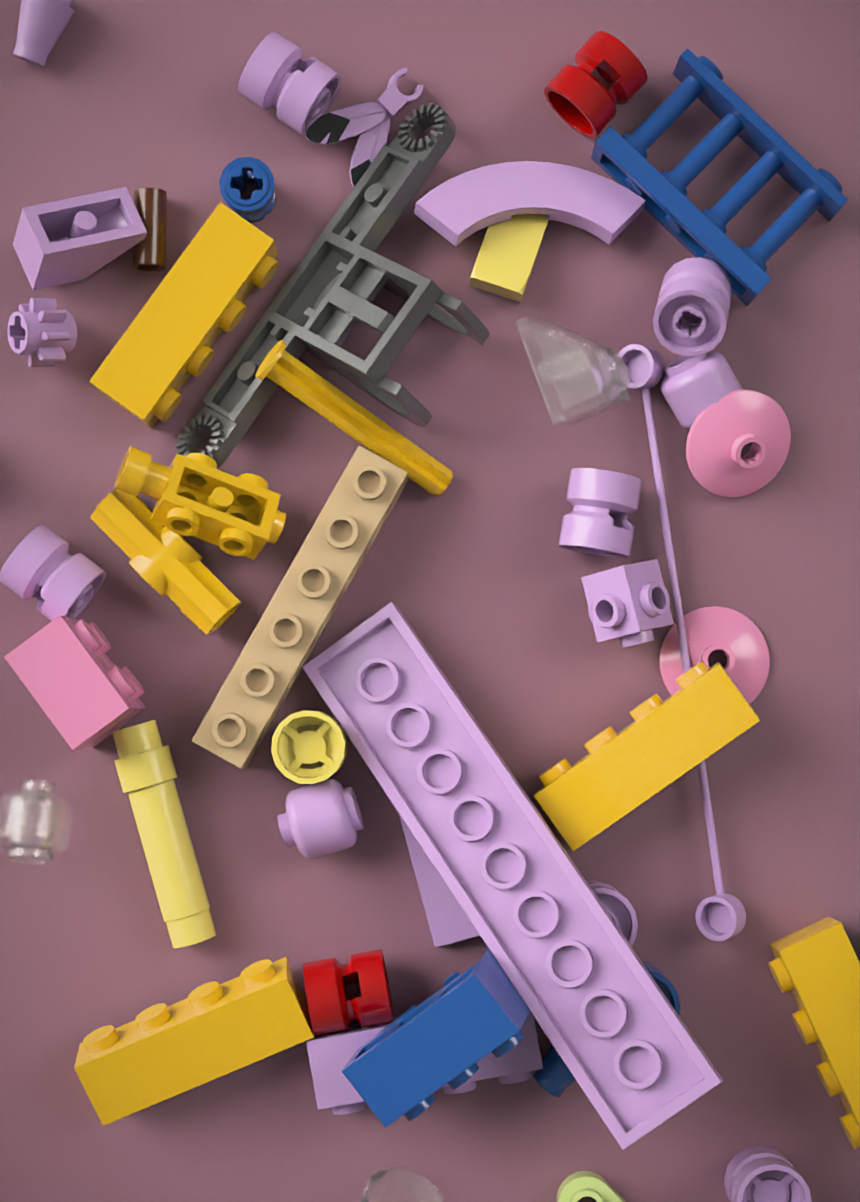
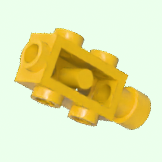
(205, 502)

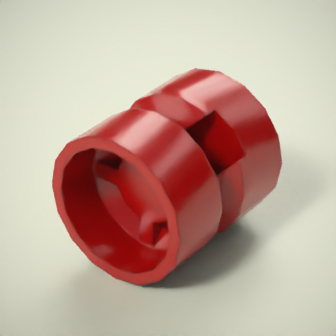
(602, 77)
(328, 993)

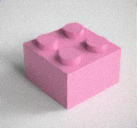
(77, 681)

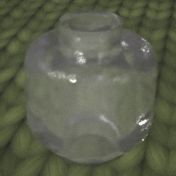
(35, 823)

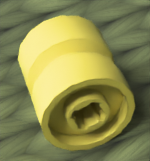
(309, 746)

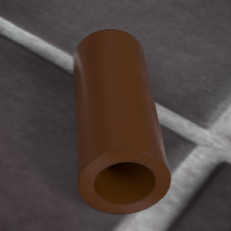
(152, 209)

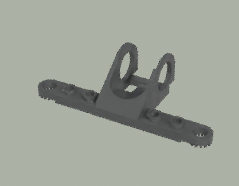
(336, 290)

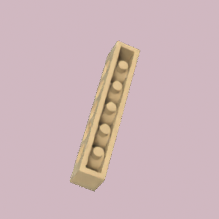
(301, 608)

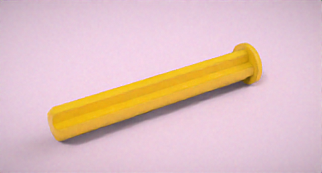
(353, 419)

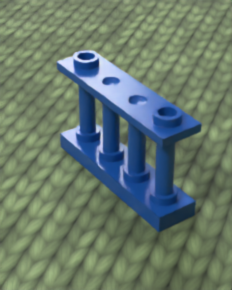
(665, 193)

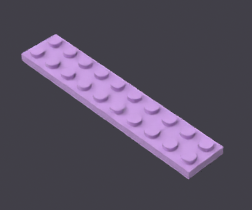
(512, 877)

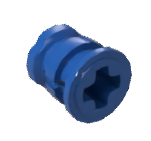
(234, 182)

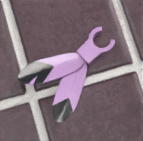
(367, 120)

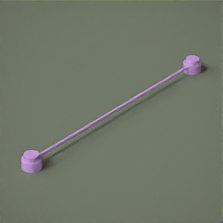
(721, 914)

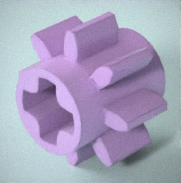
(42, 332)

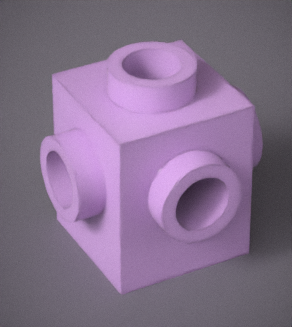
(628, 602)

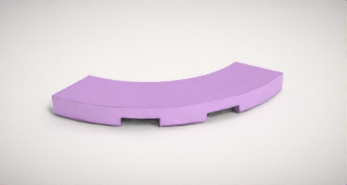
(528, 187)

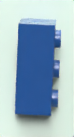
(438, 1042)

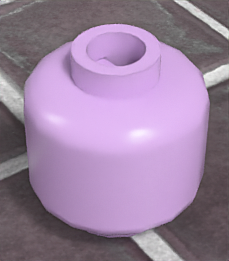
(696, 384)
(321, 819)

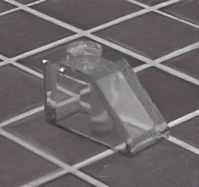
(573, 371)

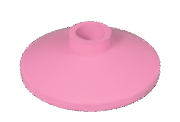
(723, 431)
(724, 631)

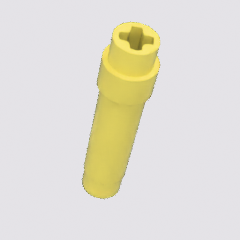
(148, 777)

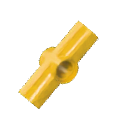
(165, 561)

